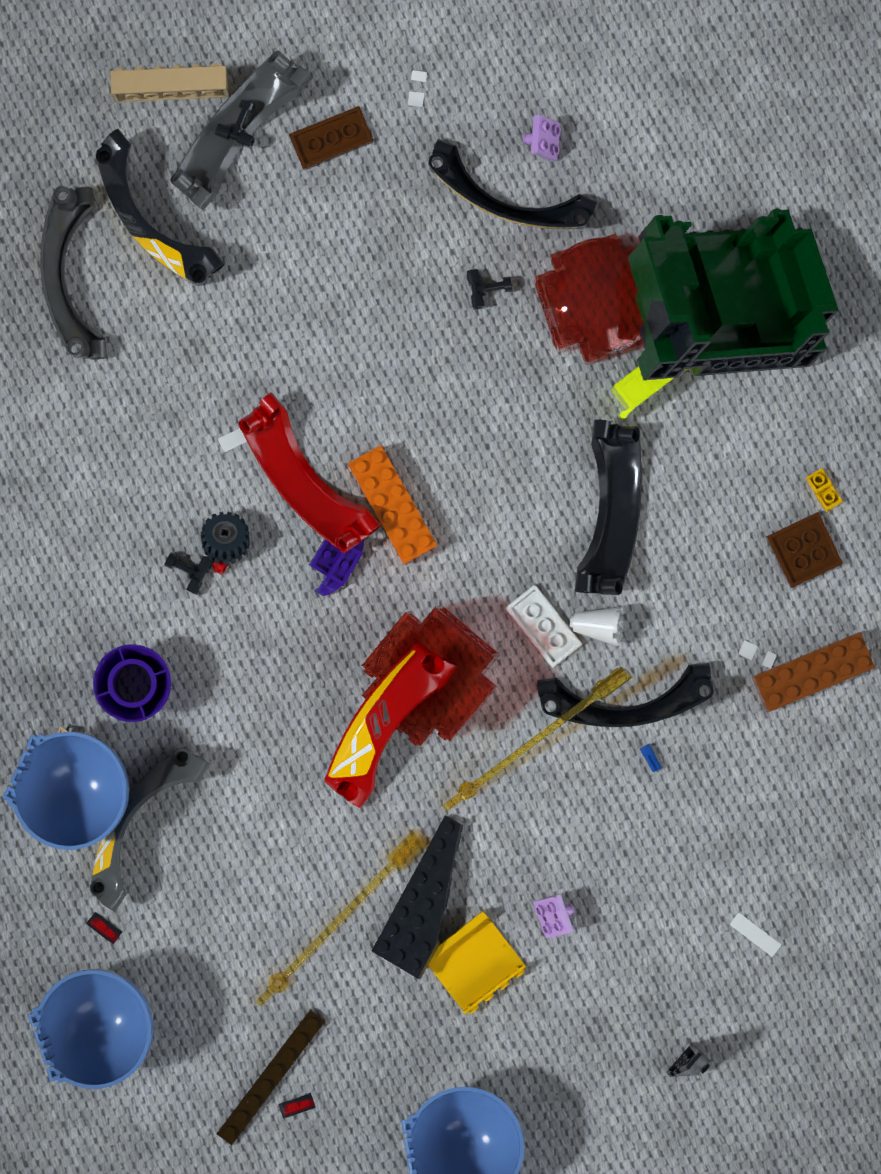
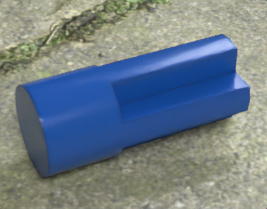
(650, 757)

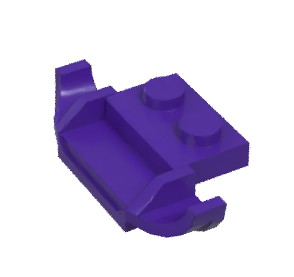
(334, 565)

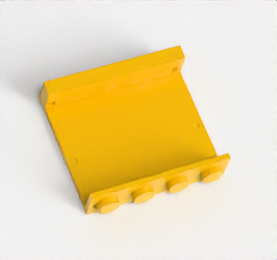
(475, 963)

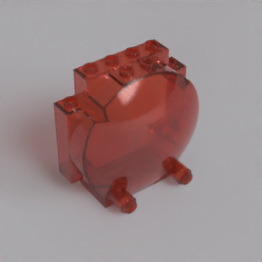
(591, 299)
(465, 690)

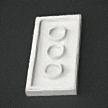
(543, 626)

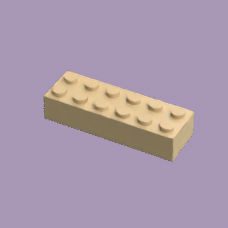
(169, 83)

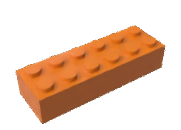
(392, 505)

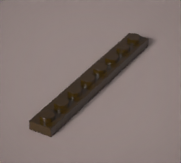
(270, 1077)

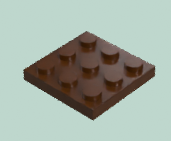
(804, 550)

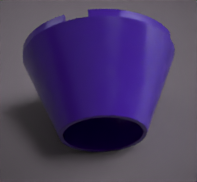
(106, 683)

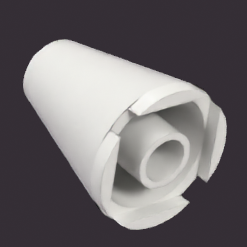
(599, 624)

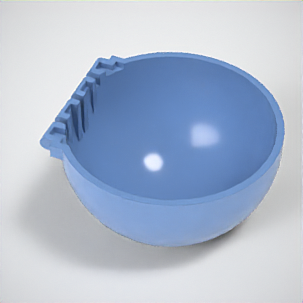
(68, 790)
(93, 1029)
(463, 1134)

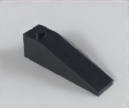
(689, 1063)

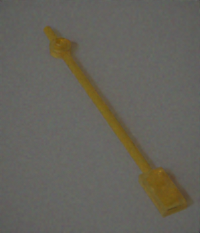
(601, 690)
(397, 859)

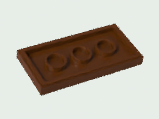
(331, 138)

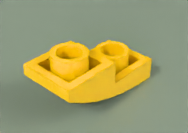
(823, 490)

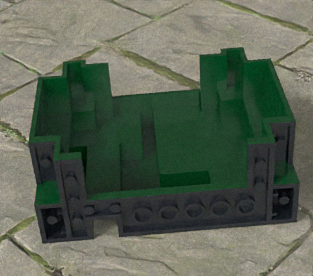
(730, 297)

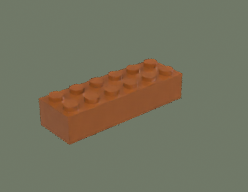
(813, 672)

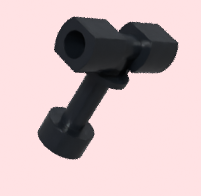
(236, 131)
(479, 288)
(195, 573)

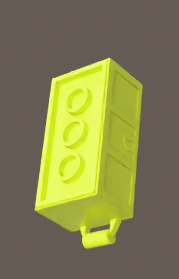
(634, 390)

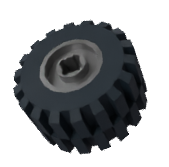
(225, 538)

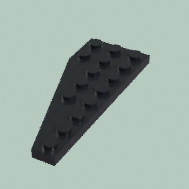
(417, 919)

